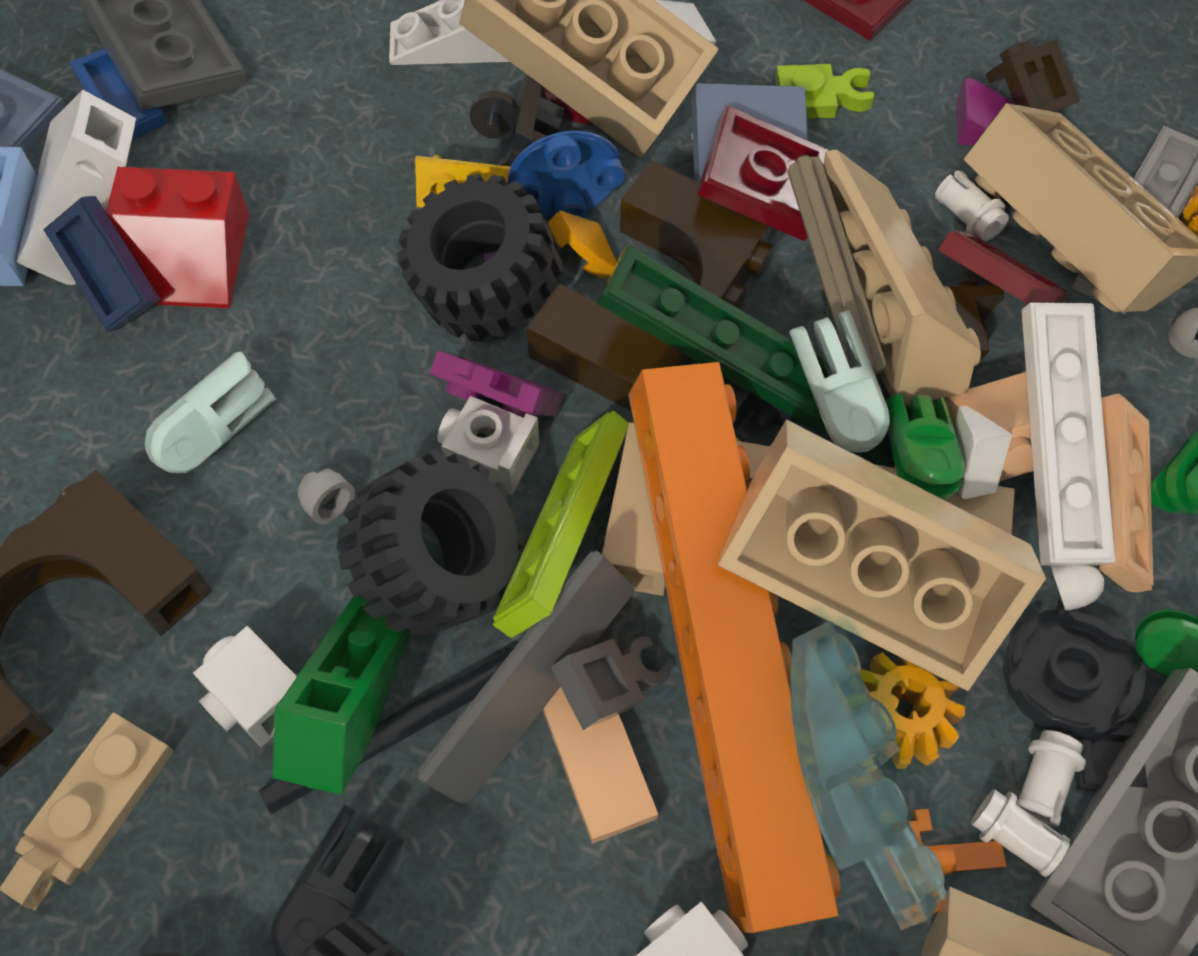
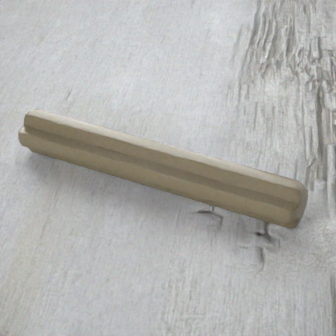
(834, 254)

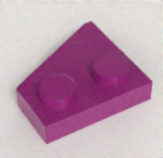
(475, 379)

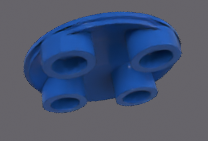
(568, 172)

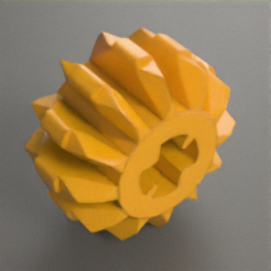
(931, 713)

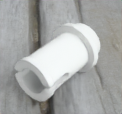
(973, 207)
(1050, 775)
(1020, 832)

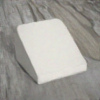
(984, 452)

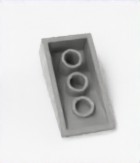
(1137, 847)

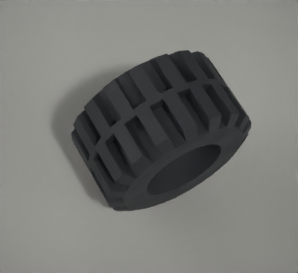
(460, 226)
(391, 558)

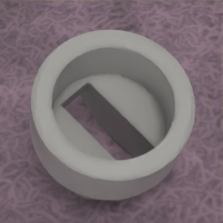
(1183, 333)
(324, 486)

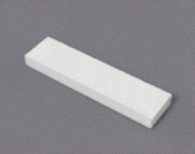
(1067, 434)

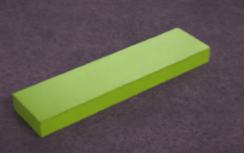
(560, 526)

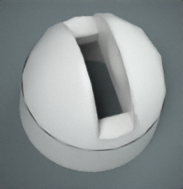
(1078, 584)

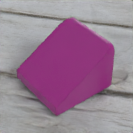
(976, 110)

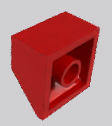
(182, 231)

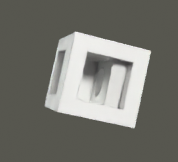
(505, 451)

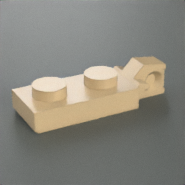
(85, 810)

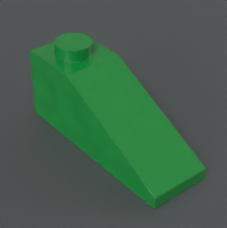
(336, 701)

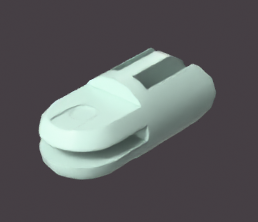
(848, 398)
(207, 416)

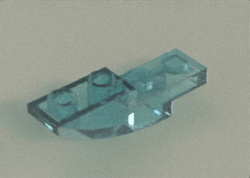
(840, 746)

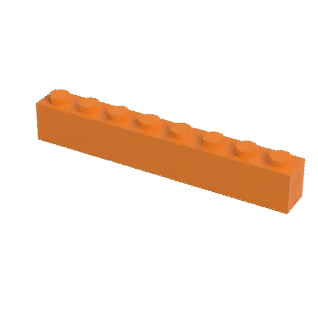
(729, 654)

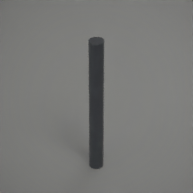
(399, 726)

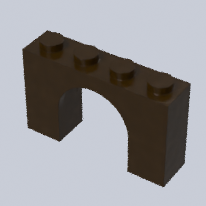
(667, 215)
(94, 537)

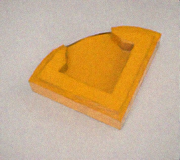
(587, 240)

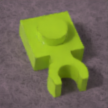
(827, 91)

